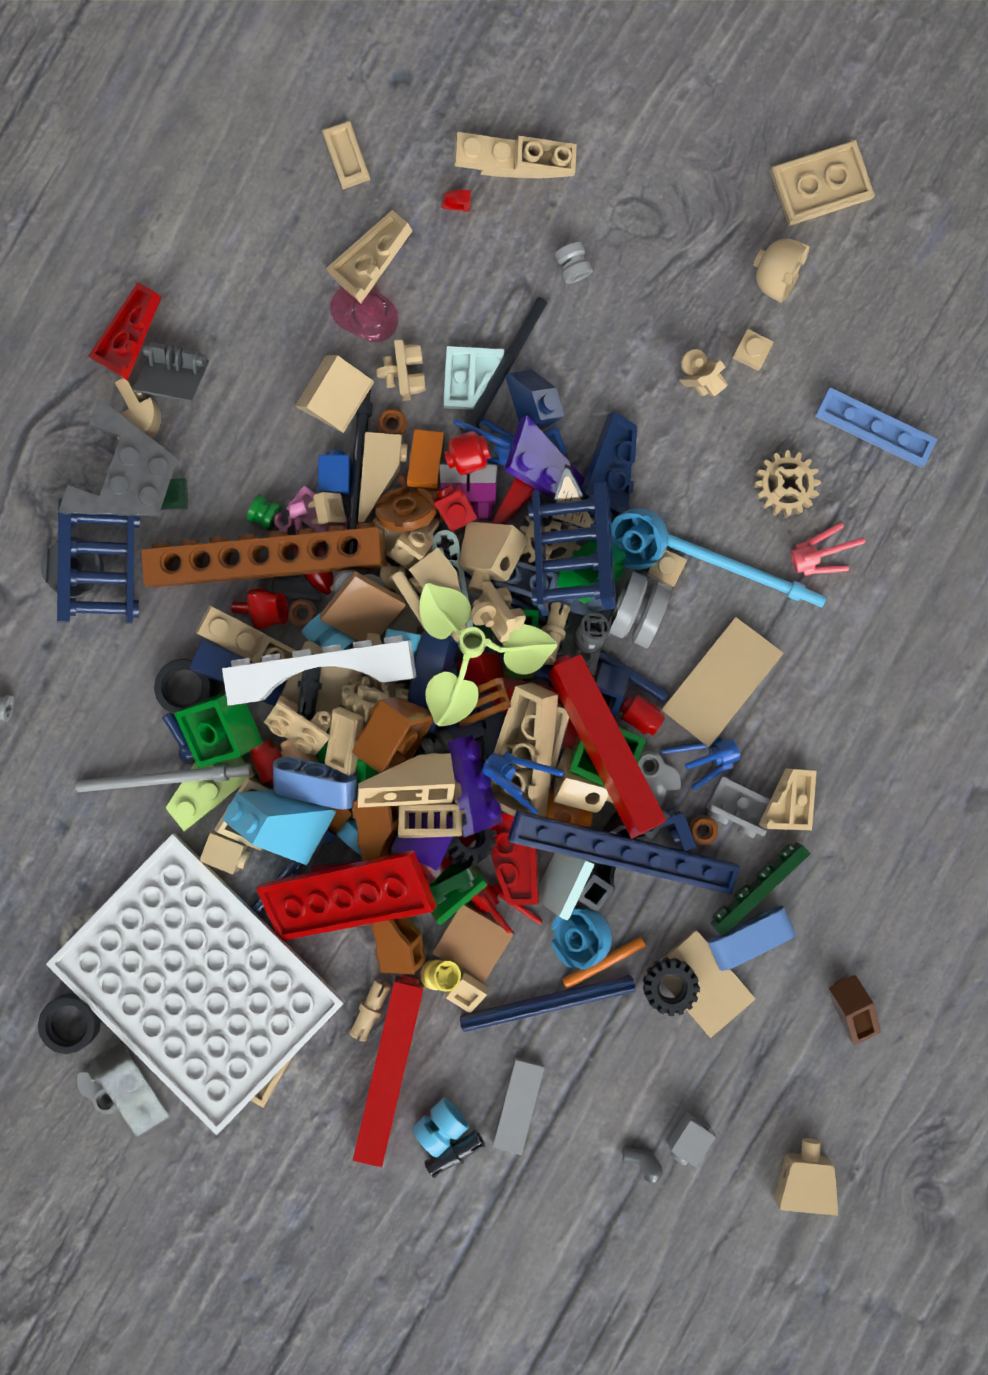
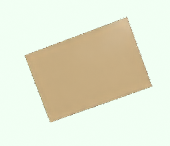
(822, 182)
(721, 992)

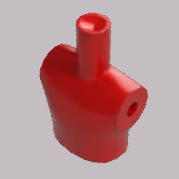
(264, 608)

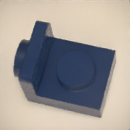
(680, 832)

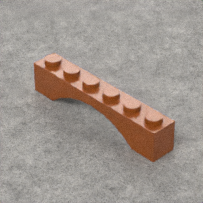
(397, 940)

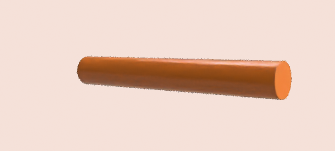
(610, 959)

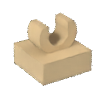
(328, 509)

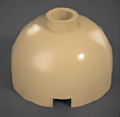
(780, 267)

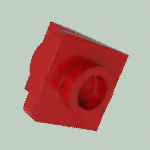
(454, 507)

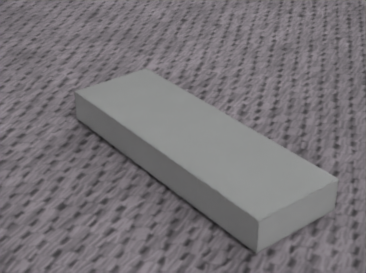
(518, 1106)

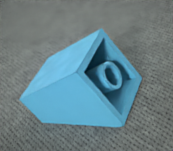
(279, 823)

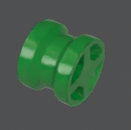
(263, 512)

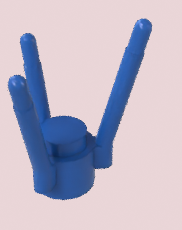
(503, 443)
(721, 754)
(502, 771)

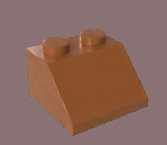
(392, 733)

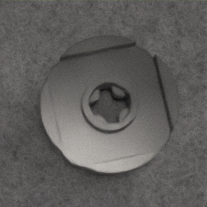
(87, 562)

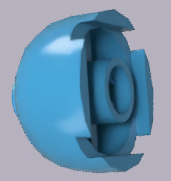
(641, 536)
(582, 938)

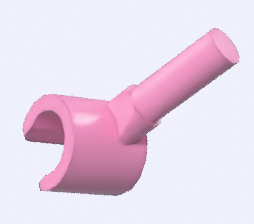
(297, 509)
(277, 520)

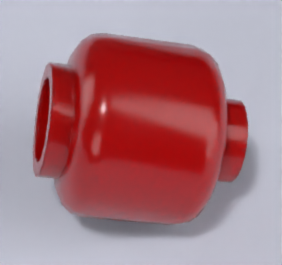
(467, 453)

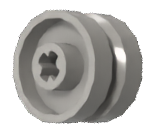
(640, 610)

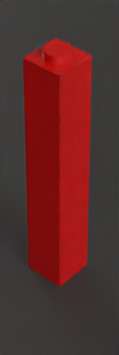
(606, 745)
(389, 1070)

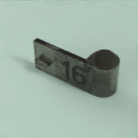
(127, 1087)

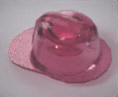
(371, 320)

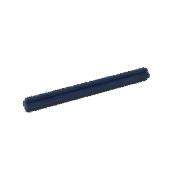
(547, 1003)

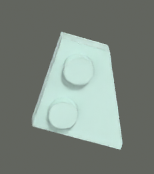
(468, 375)

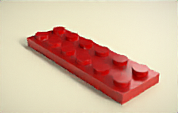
(347, 896)

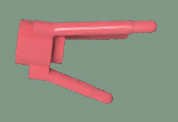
(806, 558)

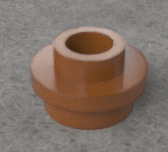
(392, 414)
(295, 607)
(712, 831)

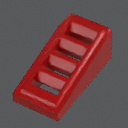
(515, 499)

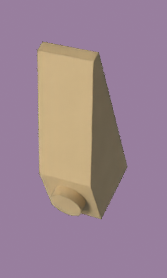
(380, 468)
(413, 782)

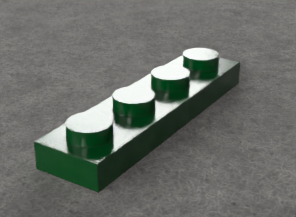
(749, 896)

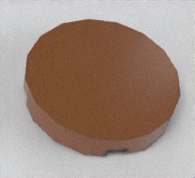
(405, 509)

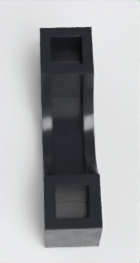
(601, 879)

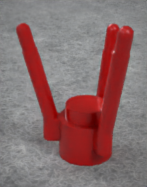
(487, 900)

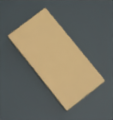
(722, 682)

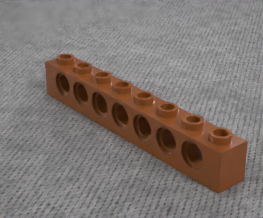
(160, 573)

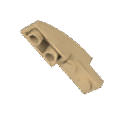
(515, 158)
(240, 636)

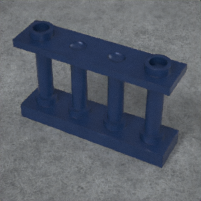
(601, 560)
(67, 576)

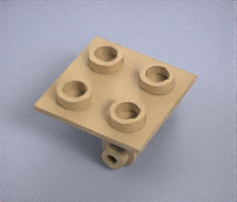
(305, 734)

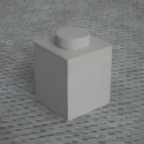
(690, 1140)

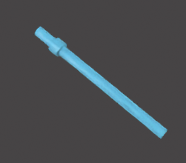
(794, 590)

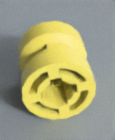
(447, 975)

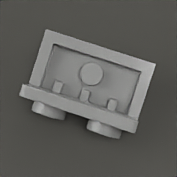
(739, 805)

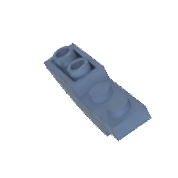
(524, 578)

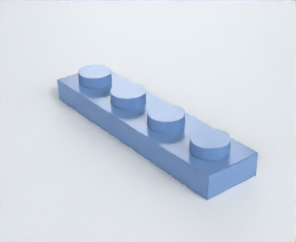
(875, 427)

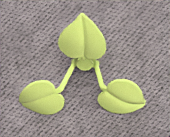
(445, 611)

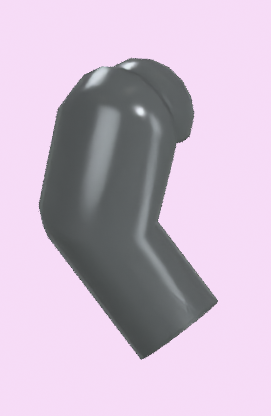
(647, 1162)

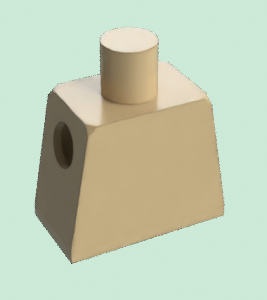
(490, 552)
(576, 790)
(807, 1182)

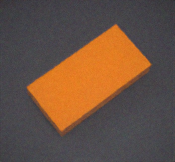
(425, 459)

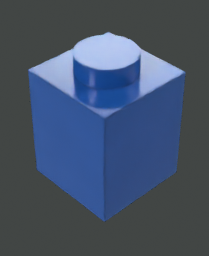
(334, 472)

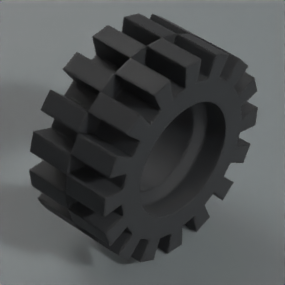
(474, 855)
(689, 986)

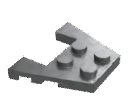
(136, 474)

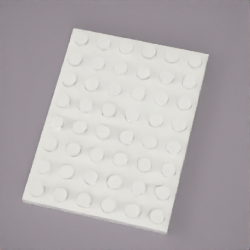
(195, 983)

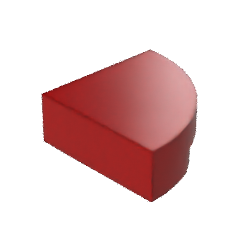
(457, 200)

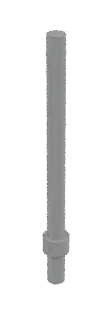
(218, 772)

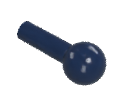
(184, 750)

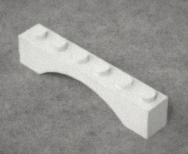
(257, 681)

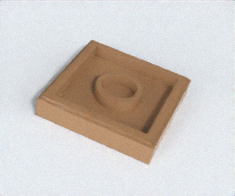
(362, 608)
(473, 942)

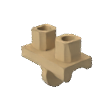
(405, 356)
(703, 373)
(494, 611)

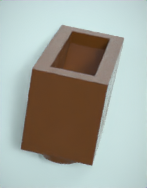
(855, 1009)

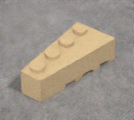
(528, 735)

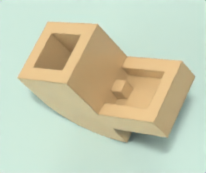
(141, 413)

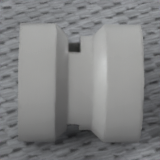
(573, 262)

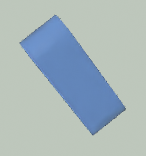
(313, 783)
(752, 938)

